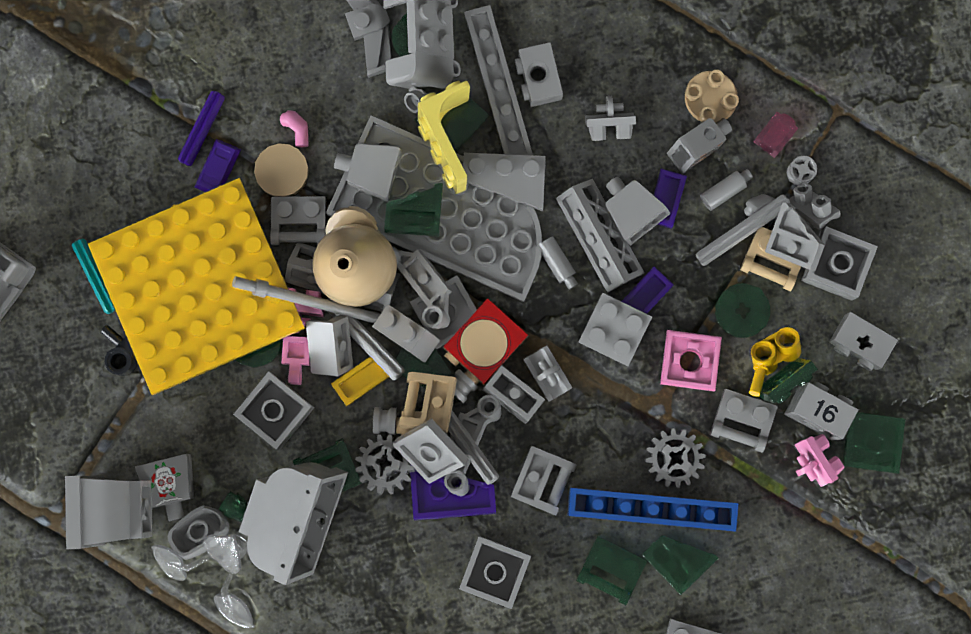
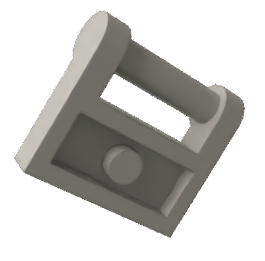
(297, 212)
(747, 412)
(534, 478)

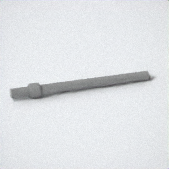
(262, 288)

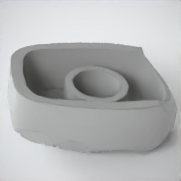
(188, 534)

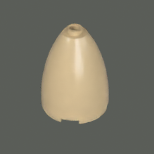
(369, 270)

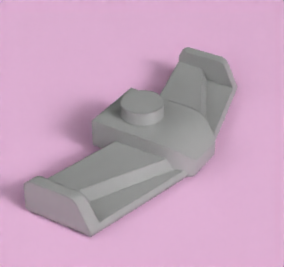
(371, 22)

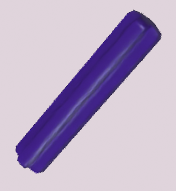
(201, 128)

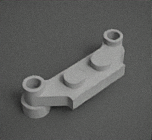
(428, 285)
(475, 424)

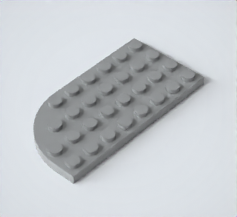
(479, 229)

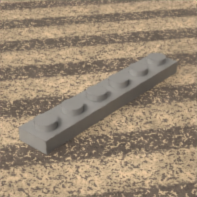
(497, 81)

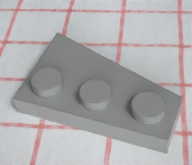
(509, 175)

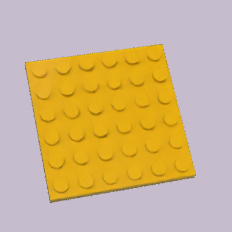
(176, 288)

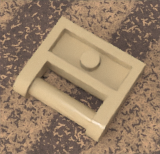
(758, 248)
(437, 400)

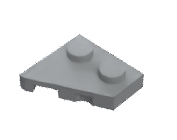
(794, 239)

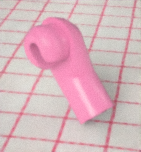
(297, 124)

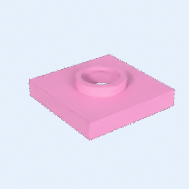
(708, 351)

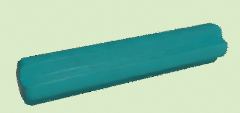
(91, 270)

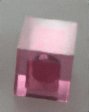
(776, 134)

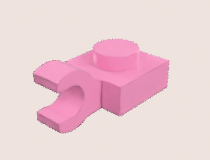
(295, 354)

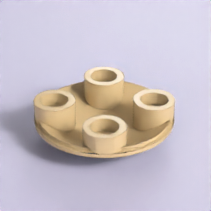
(711, 96)

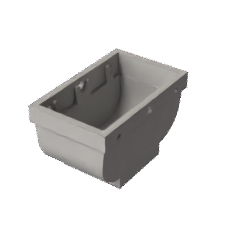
(106, 510)
(287, 516)

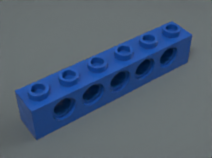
(652, 509)

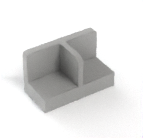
(329, 346)

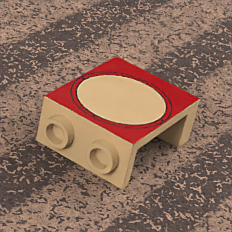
(484, 342)

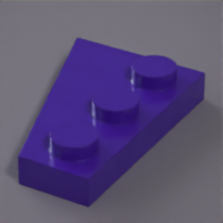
(437, 502)

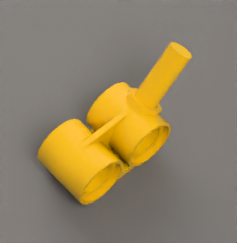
(774, 349)

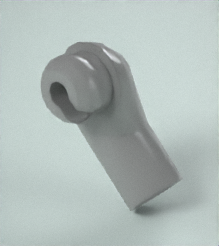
(756, 203)

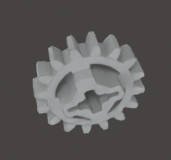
(686, 467)
(383, 477)

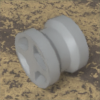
(804, 165)
(463, 386)
(384, 420)

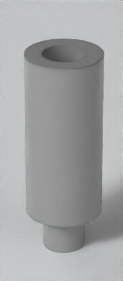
(725, 189)
(558, 262)

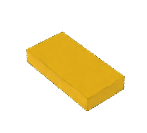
(359, 381)

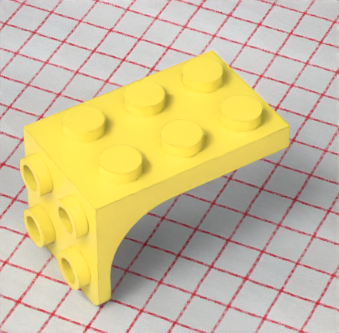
(430, 114)

